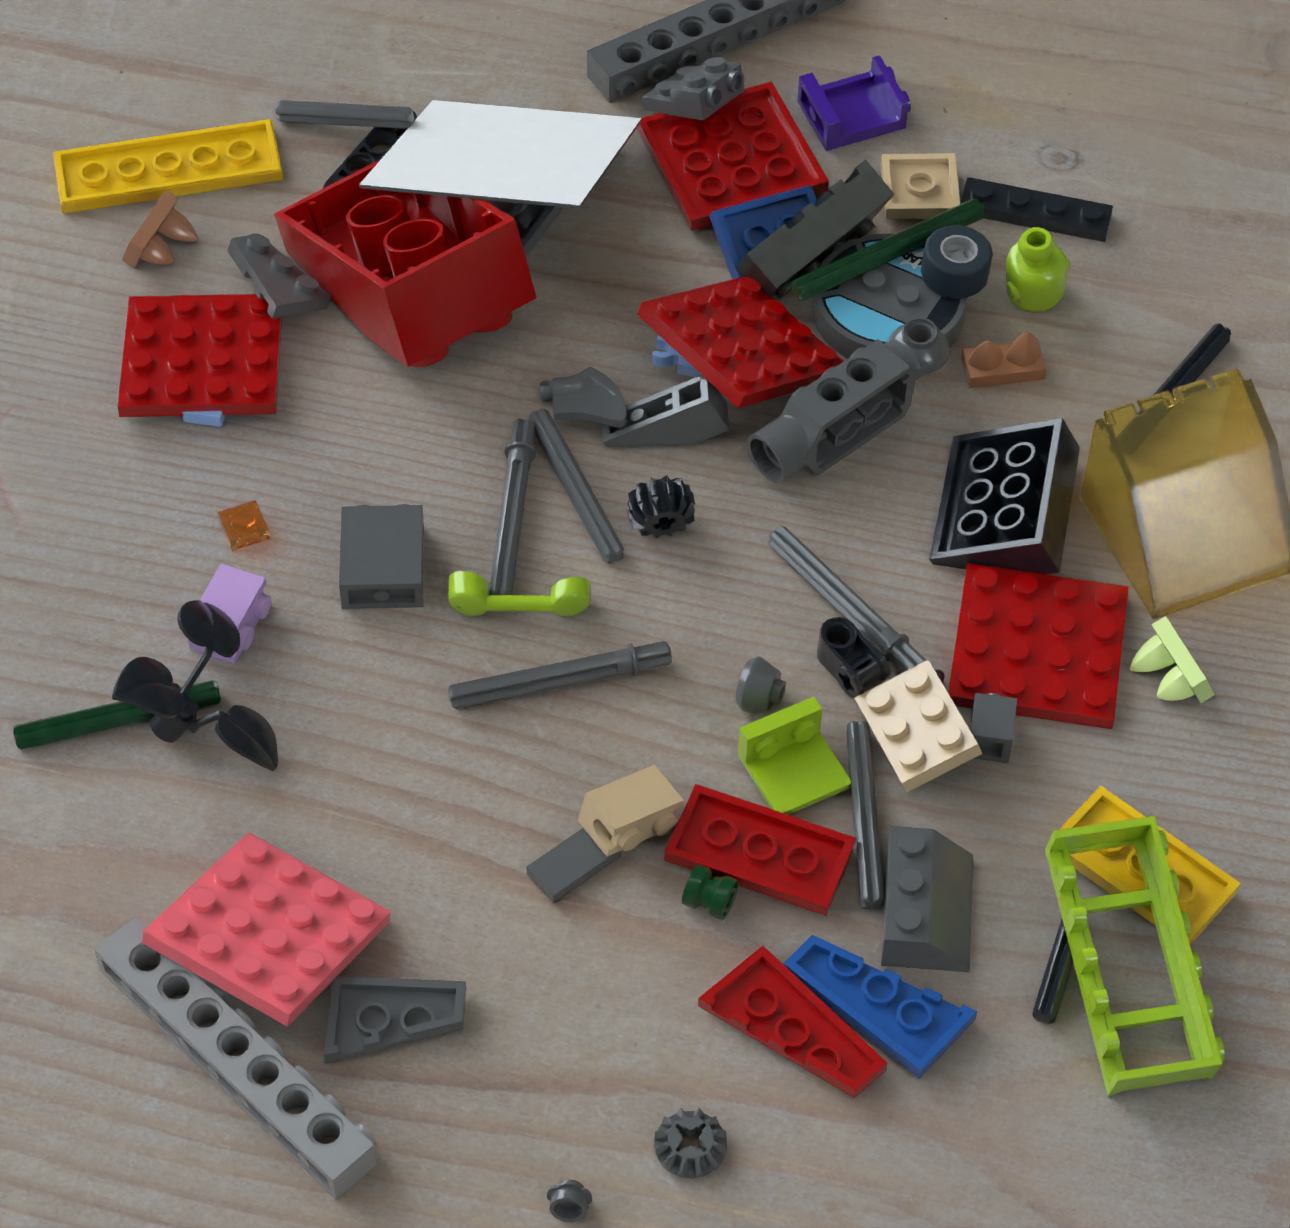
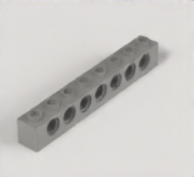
(332, 1165)

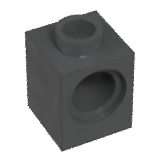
(993, 725)

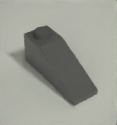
(672, 417)

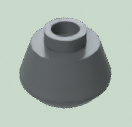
(759, 686)

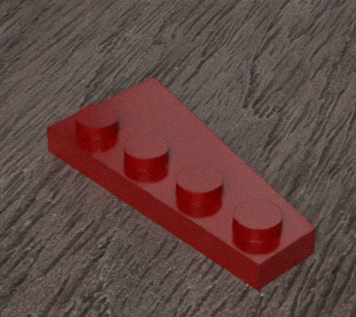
(787, 1017)

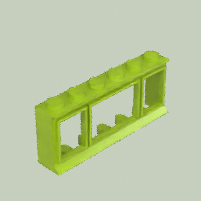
(1173, 929)

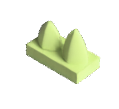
(1164, 650)

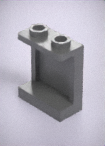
(381, 556)

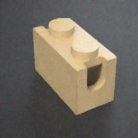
(630, 810)

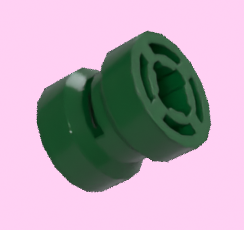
(713, 893)

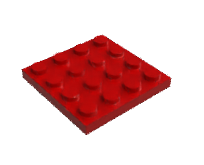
(732, 155)
(740, 340)
(199, 356)
(1040, 642)

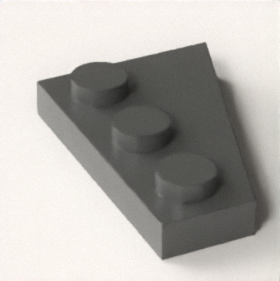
(276, 277)
(389, 1012)

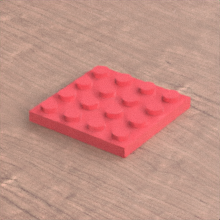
(266, 928)

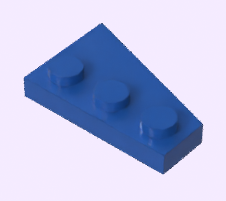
(750, 223)

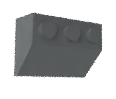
(927, 901)

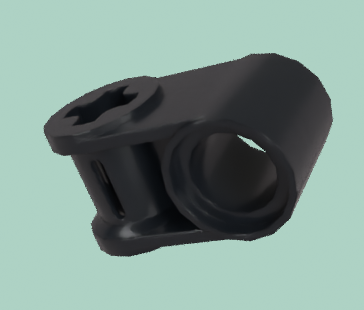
(853, 663)

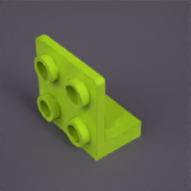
(791, 758)

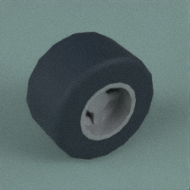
(956, 261)

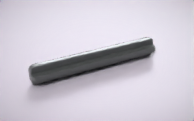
(344, 114)

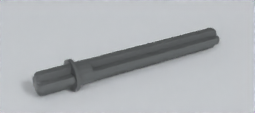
(519, 457)
(893, 645)
(560, 674)

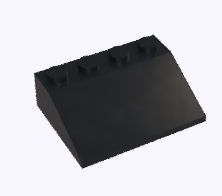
(1007, 498)

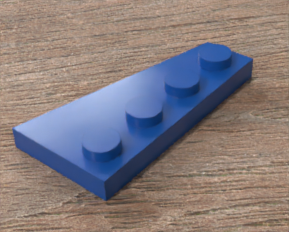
(894, 1015)

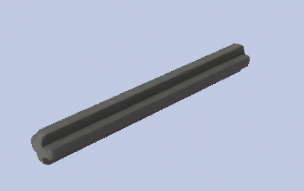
(577, 487)
(865, 815)

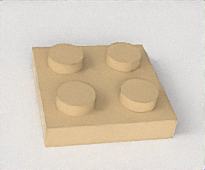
(920, 184)

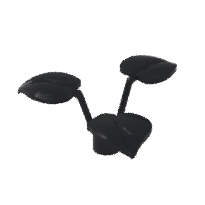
(151, 688)

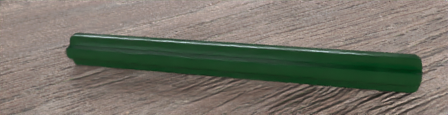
(884, 250)

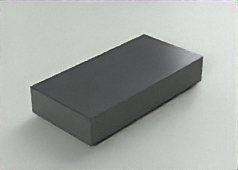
(568, 865)

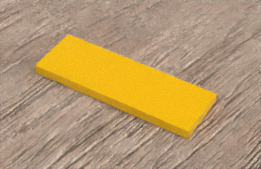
(171, 162)

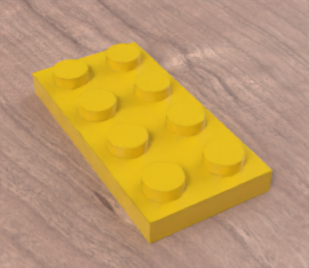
(1202, 885)

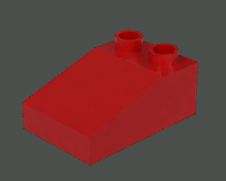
(410, 264)

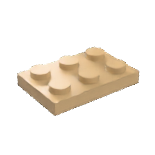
(918, 726)

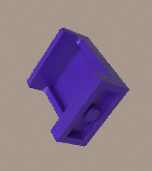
(854, 106)

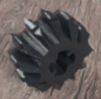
(661, 506)

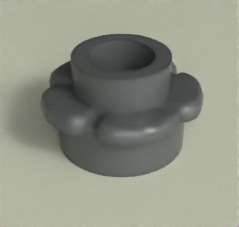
(569, 1200)

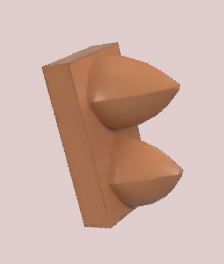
(163, 220)
(1004, 363)

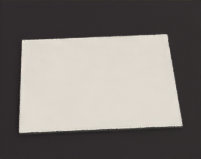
(503, 154)

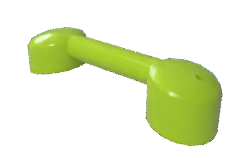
(470, 596)

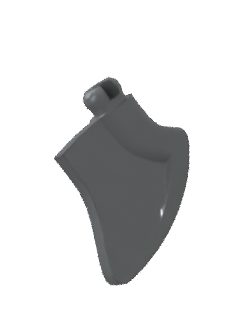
(585, 397)

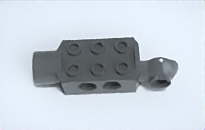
(849, 403)

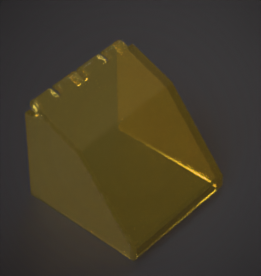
(1190, 493)

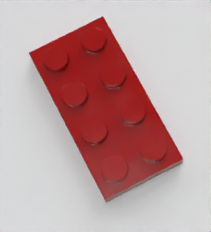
(761, 849)

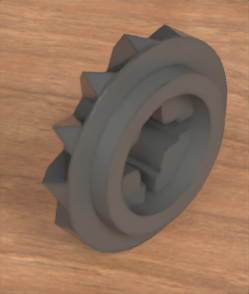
(690, 1161)

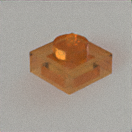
(243, 525)

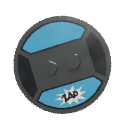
(881, 301)

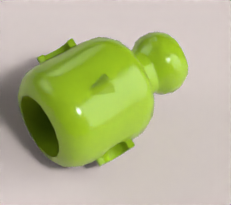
(1036, 271)

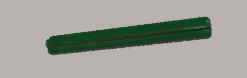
(100, 718)

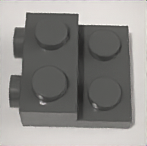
(697, 91)

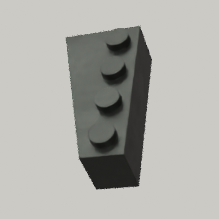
(817, 231)

